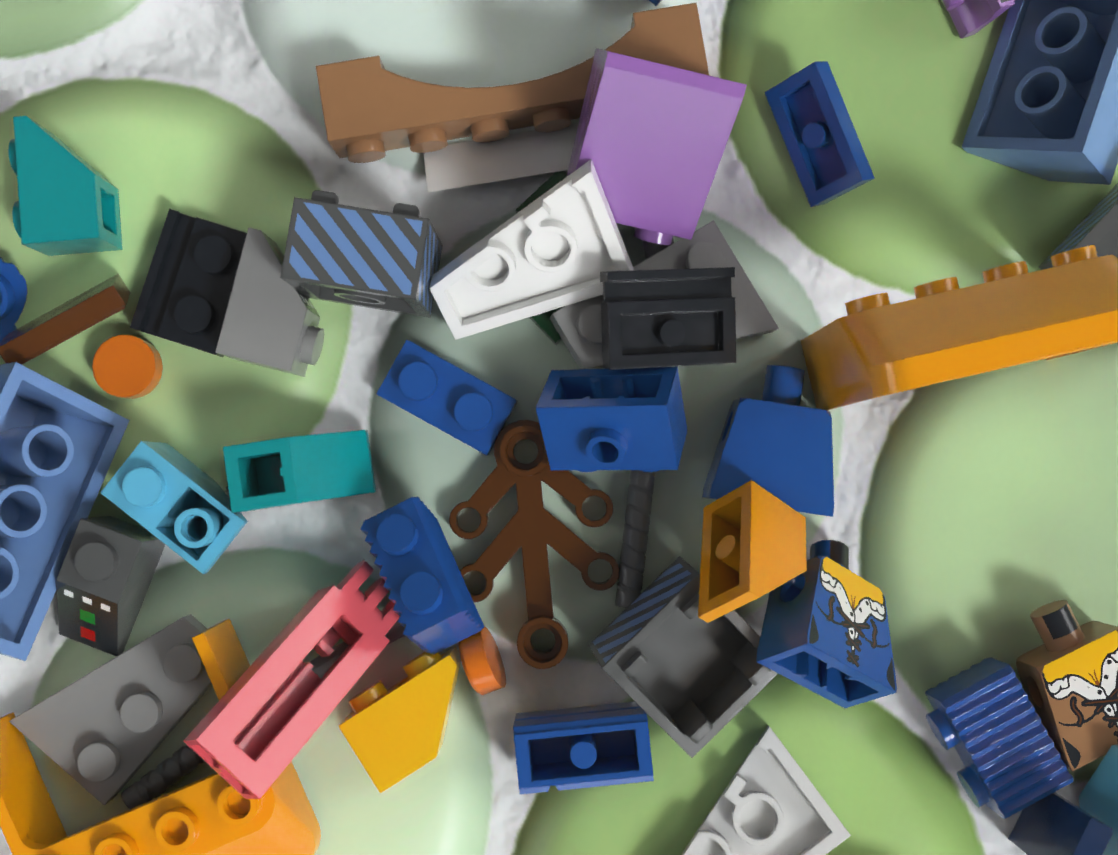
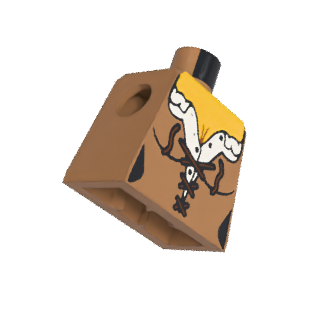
(1073, 683)

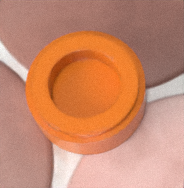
(127, 366)
(482, 662)

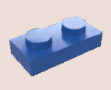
(819, 134)
(447, 397)

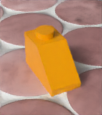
(748, 549)

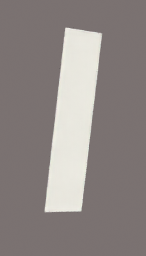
(501, 160)

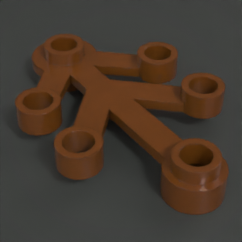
(533, 530)

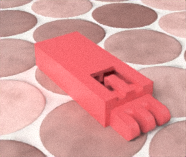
(279, 697)

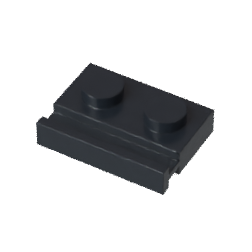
(189, 282)
(668, 318)

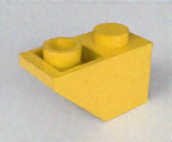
(403, 725)

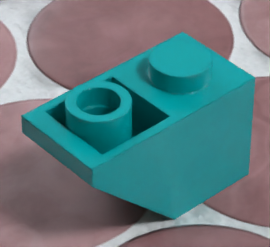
(62, 199)
(298, 470)

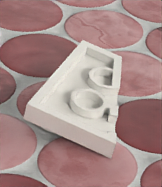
(535, 259)
(768, 810)

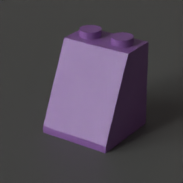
(654, 141)

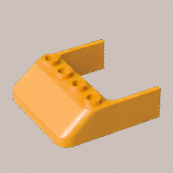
(965, 330)
(191, 820)

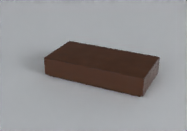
(65, 321)

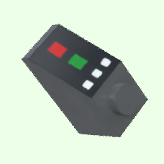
(105, 581)

